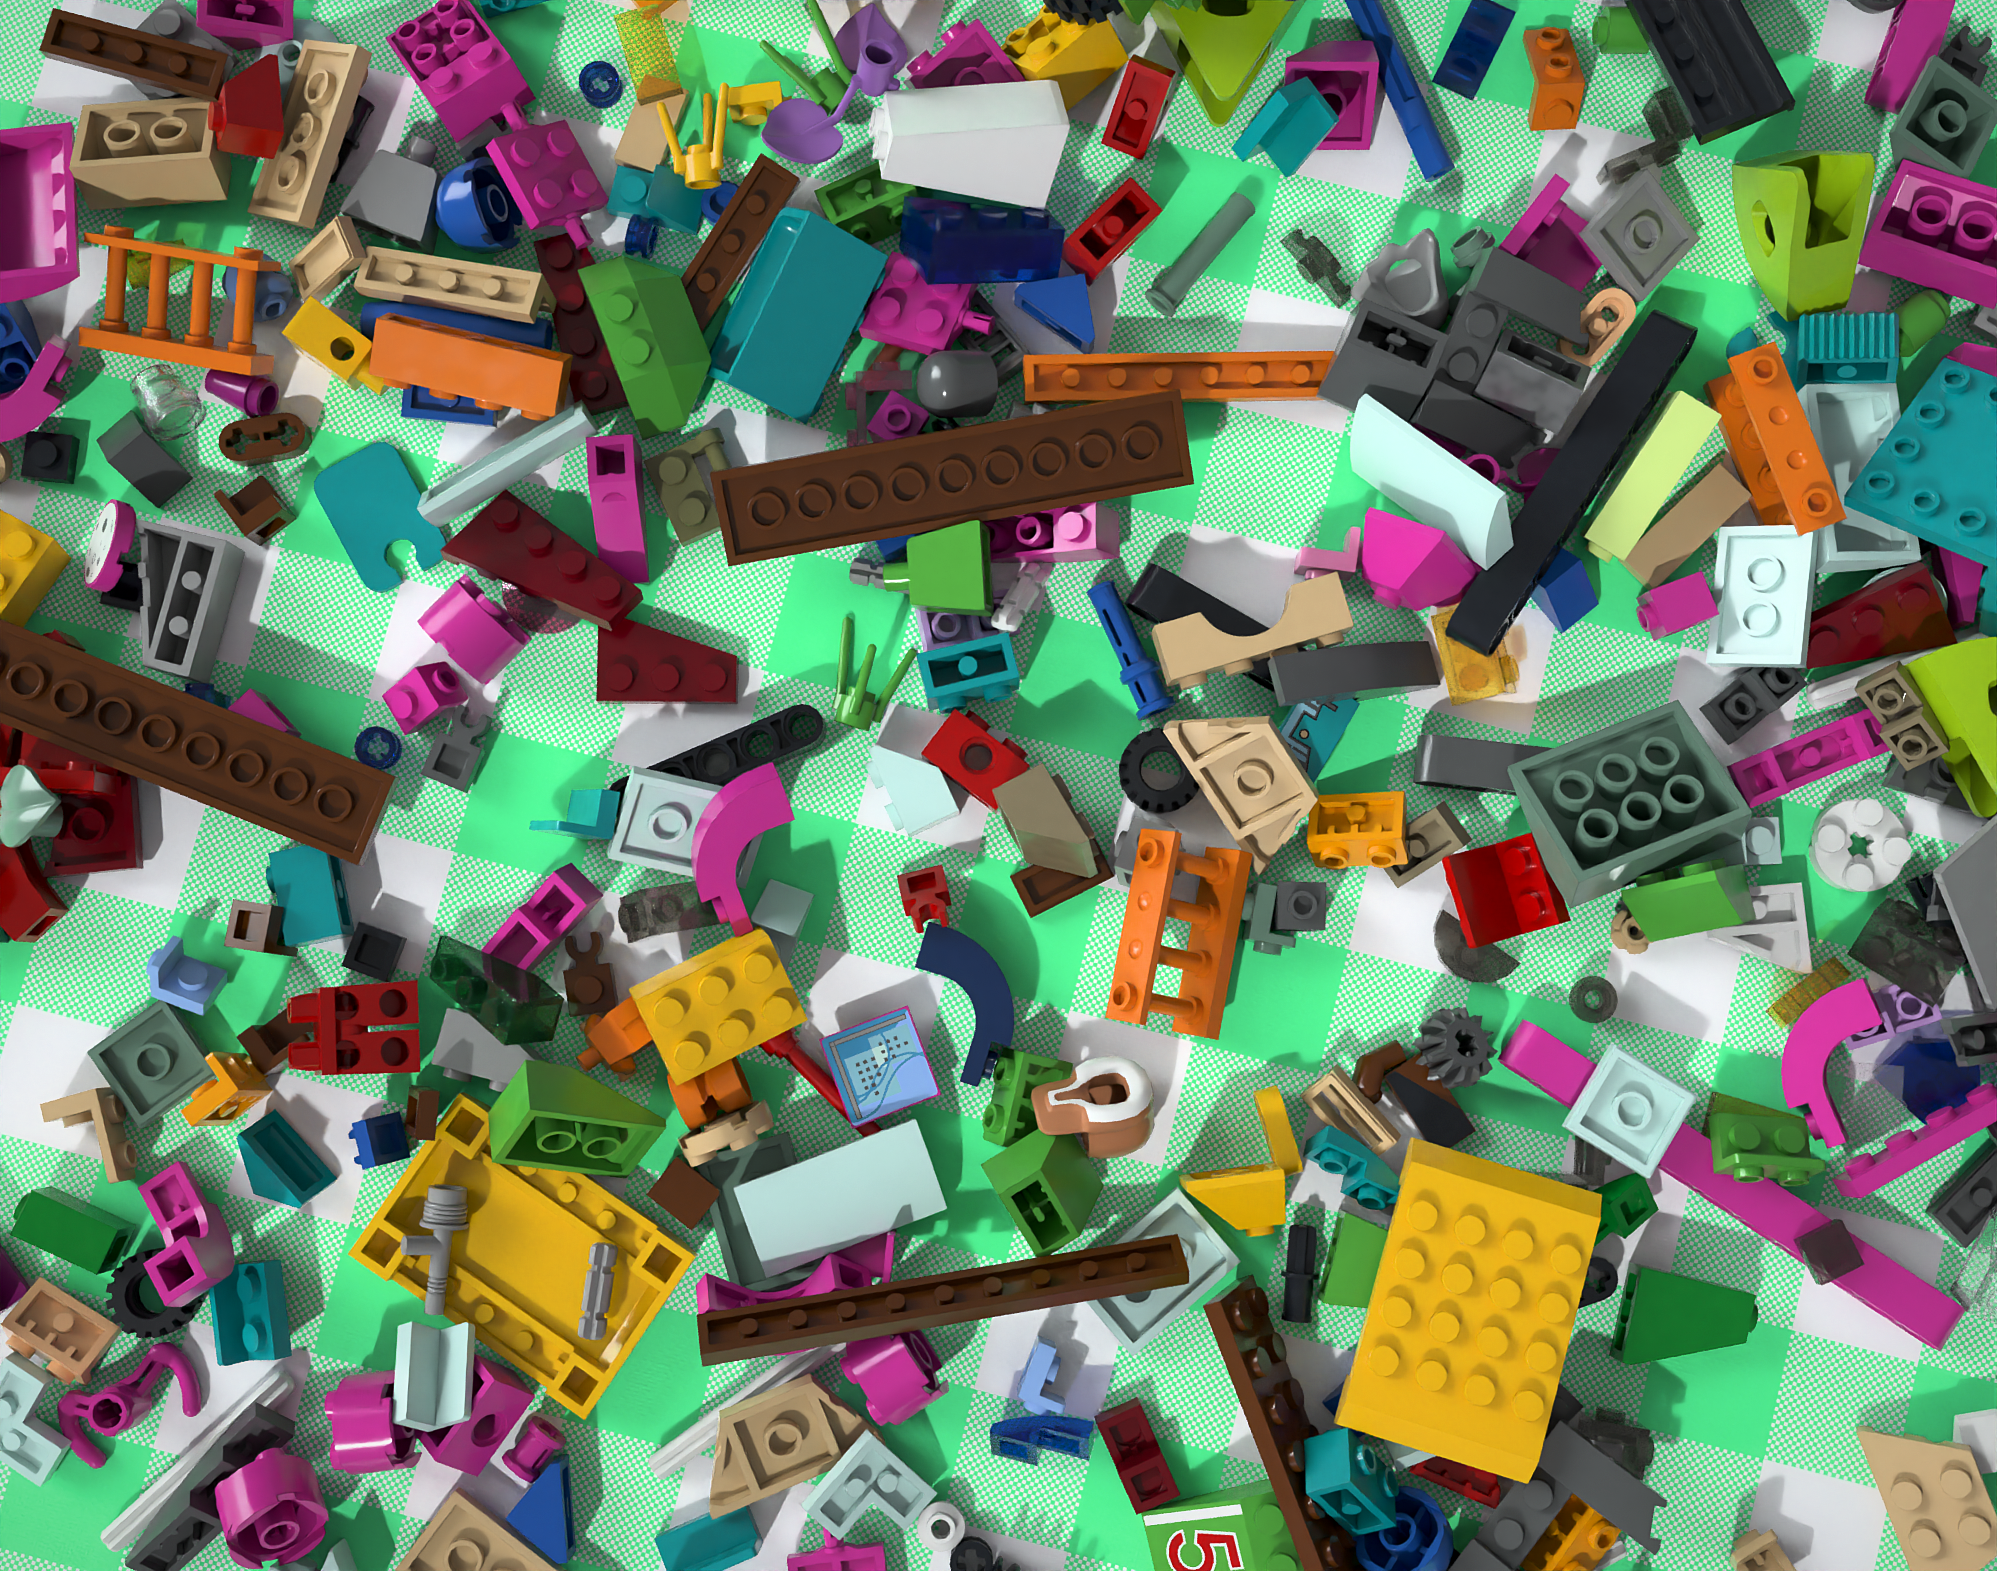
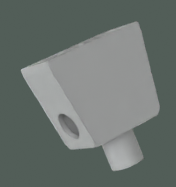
(398, 197)

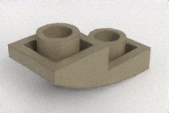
(1905, 716)

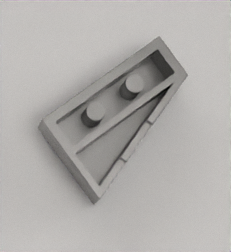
(185, 598)

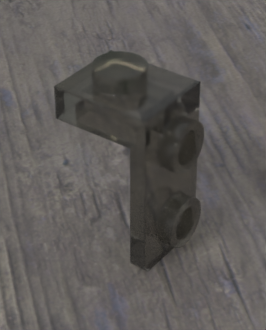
(1670, 135)
(664, 911)
(1588, 1167)
(1611, 1427)

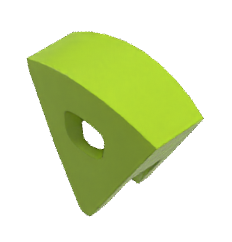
(1224, 46)
(1803, 225)
(1963, 696)

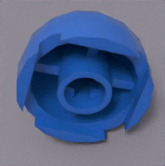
(477, 208)
(1418, 1541)

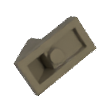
(1428, 840)

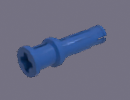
(1138, 670)

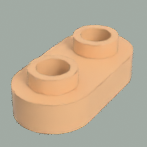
(1601, 333)

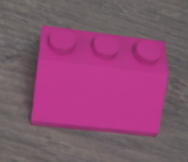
(1937, 234)

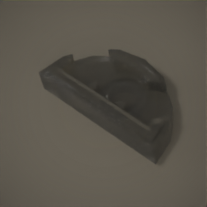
(1317, 265)
(1472, 965)

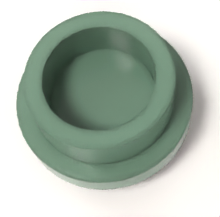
(1469, 246)

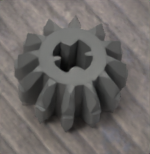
(1454, 1047)

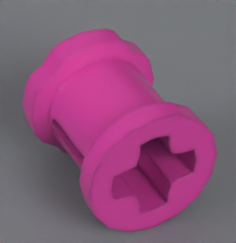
(534, 1449)

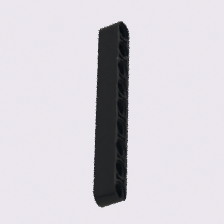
(1572, 482)

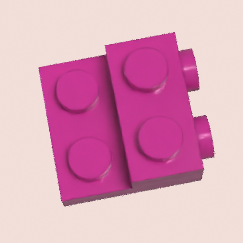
(965, 59)

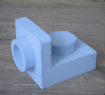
(184, 979)
(1041, 1369)

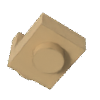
(1759, 1553)

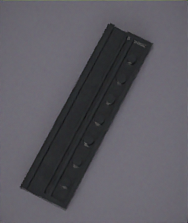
(1712, 63)

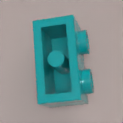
(969, 673)
(1350, 1482)

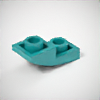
(1365, 1174)

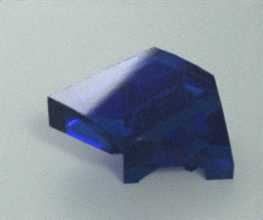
(1933, 1076)

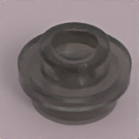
(1607, 999)

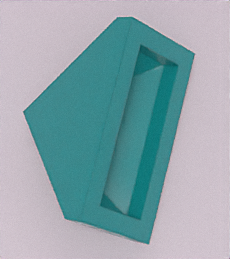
(281, 1163)

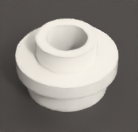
(945, 1511)

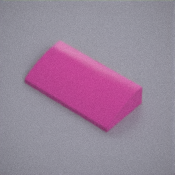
(37, 211)

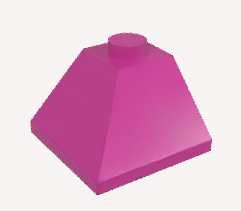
(1348, 81)
(1411, 562)

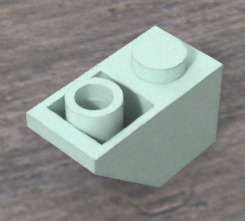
(916, 790)

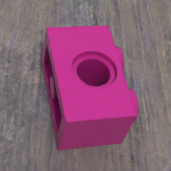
(497, 1405)

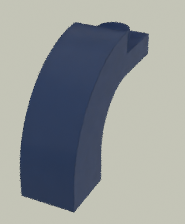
(976, 972)

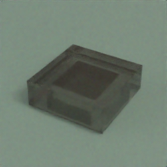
(1829, 1252)

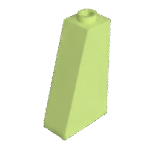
(1649, 475)

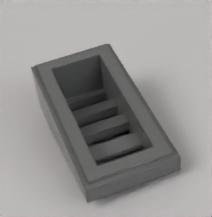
(1011, 364)

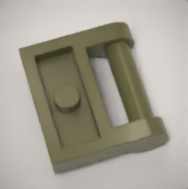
(683, 488)

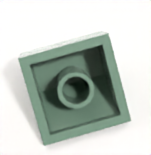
(1943, 121)

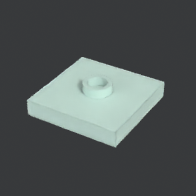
(1629, 1110)

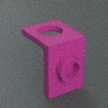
(874, 1254)

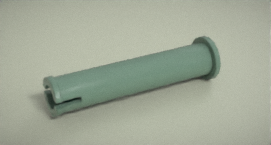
(1200, 254)

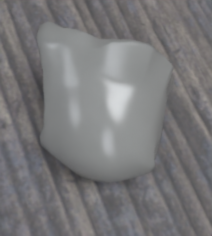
(1411, 288)

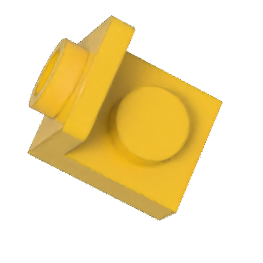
(754, 102)

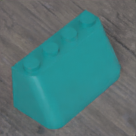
(796, 313)

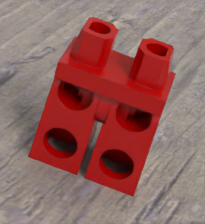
(342, 1034)

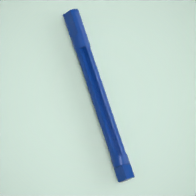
(1402, 89)

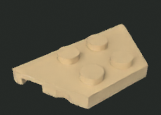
(1247, 779)
(780, 1442)
(1933, 1500)

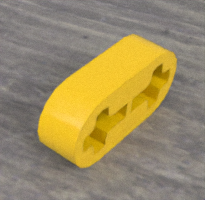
(1277, 1130)

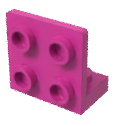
(1550, 238)

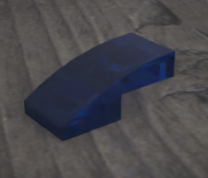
(1473, 47)
(1027, 1436)

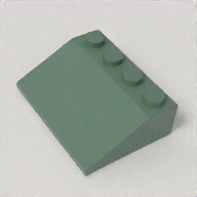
(1627, 803)

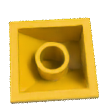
(1242, 1196)

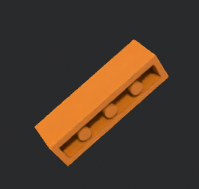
(470, 365)

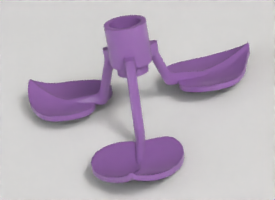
(871, 52)

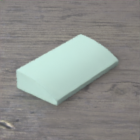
(1849, 429)
(507, 465)
(1429, 482)
(840, 1197)

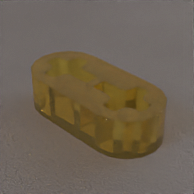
(1809, 990)

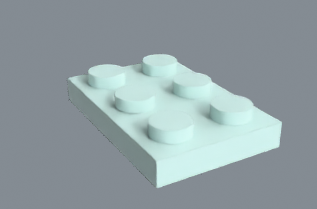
(1762, 597)
(660, 821)
(1143, 1315)

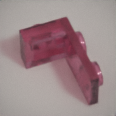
(883, 378)

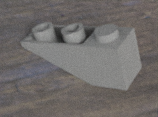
(471, 1050)

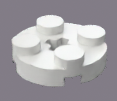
(1885, 849)

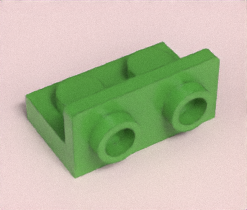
(865, 204)
(1011, 1110)
(1761, 1148)

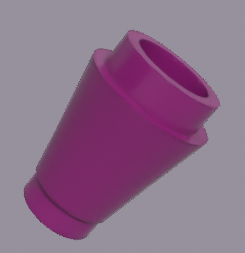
(249, 394)

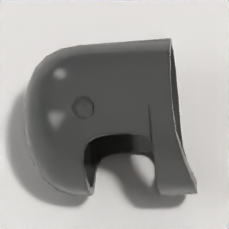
(958, 384)

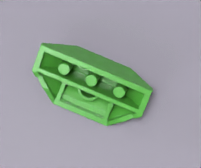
(649, 340)

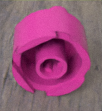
(474, 630)
(895, 1374)
(364, 1427)
(271, 1510)

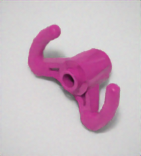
(125, 1402)

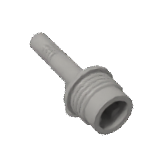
(444, 1213)

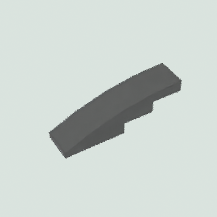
(1353, 672)
(190, 1514)

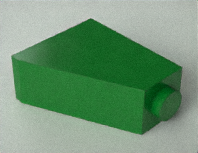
(1678, 1316)

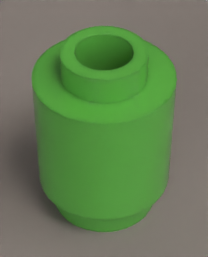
(1617, 32)
(1920, 320)

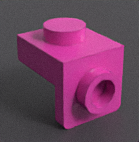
(424, 695)

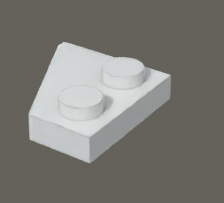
(1777, 933)

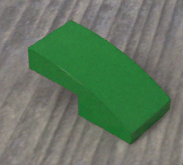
(1624, 1206)

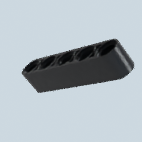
(1166, 597)
(736, 746)

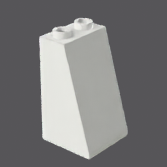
(974, 139)

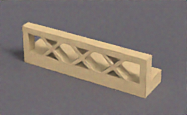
(454, 284)

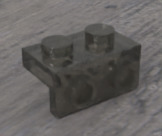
(1909, 950)

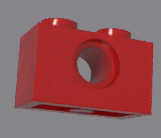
(1110, 231)
(951, 745)

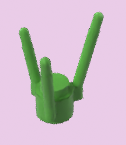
(825, 87)
(857, 706)

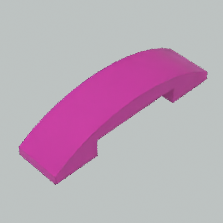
(1808, 758)

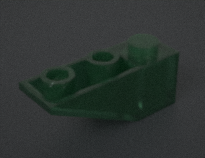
(499, 995)

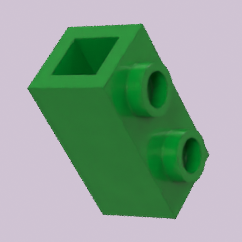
(72, 1229)

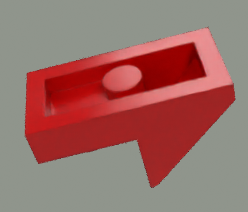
(1138, 107)

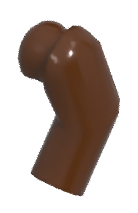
(1371, 1066)

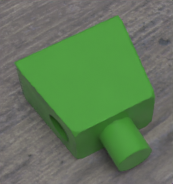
(947, 571)
(1351, 1261)

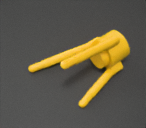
(703, 161)

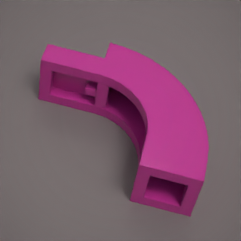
(36, 398)
(726, 826)
(1809, 1049)
(195, 1237)
(830, 1276)

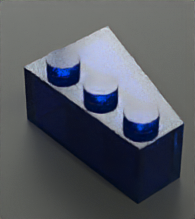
(979, 242)

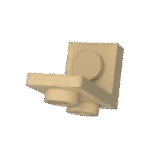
(108, 1116)

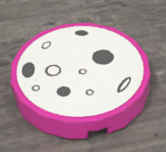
(108, 542)

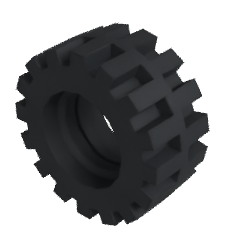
(1138, 790)
(132, 1311)

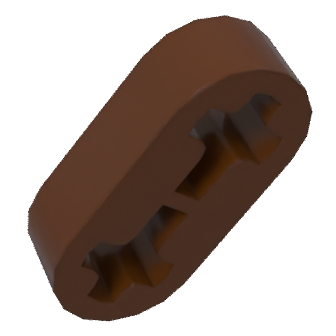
(263, 429)

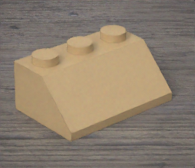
(148, 154)

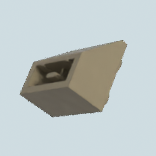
(1045, 823)

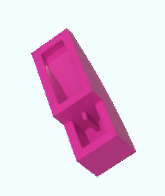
(545, 919)

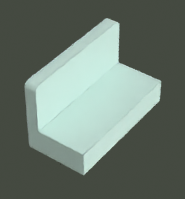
(433, 1376)

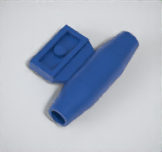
(417, 401)

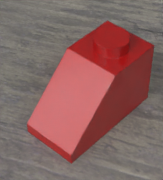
(250, 111)

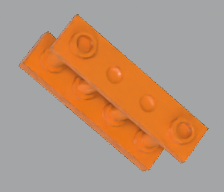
(155, 339)
(1773, 443)
(1210, 942)

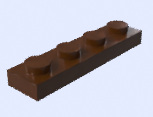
(136, 55)
(736, 237)

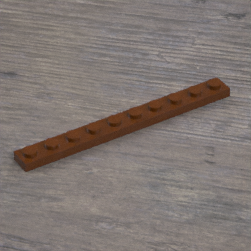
(940, 1299)

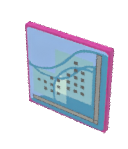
(880, 1067)

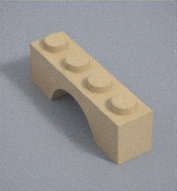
(1194, 648)

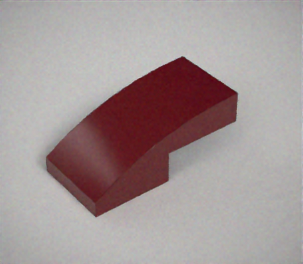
(1137, 1455)

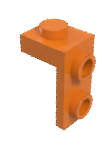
(1557, 79)

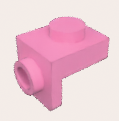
(1320, 562)

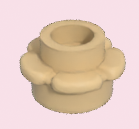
(1621, 934)

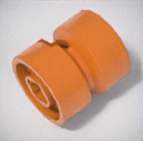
(711, 1091)

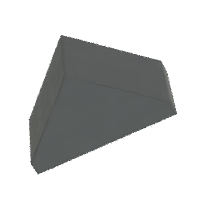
(143, 460)

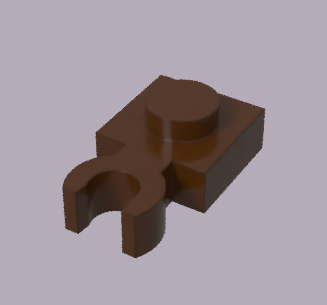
(589, 985)

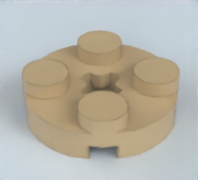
(731, 1129)

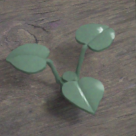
(27, 808)

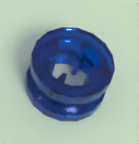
(596, 97)
(641, 236)
(388, 760)

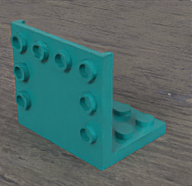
(1941, 473)

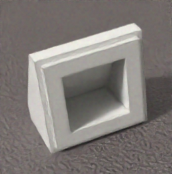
(1979, 1432)

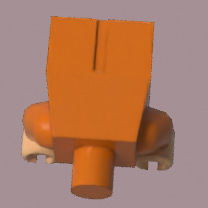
(615, 1040)

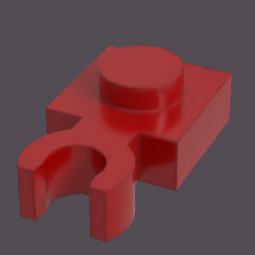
(925, 896)

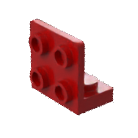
(64, 770)
(1503, 891)

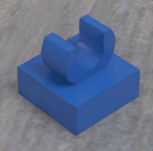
(380, 1140)

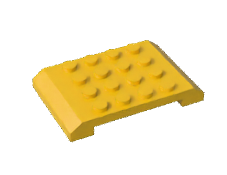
(527, 1257)
(1471, 1311)

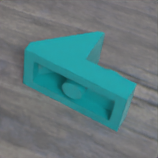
(656, 196)

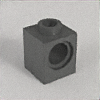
(1299, 907)

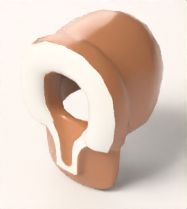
(1102, 1100)

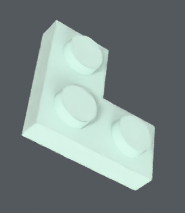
(25, 1440)
(863, 1477)

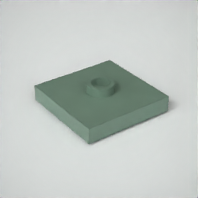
(153, 1062)

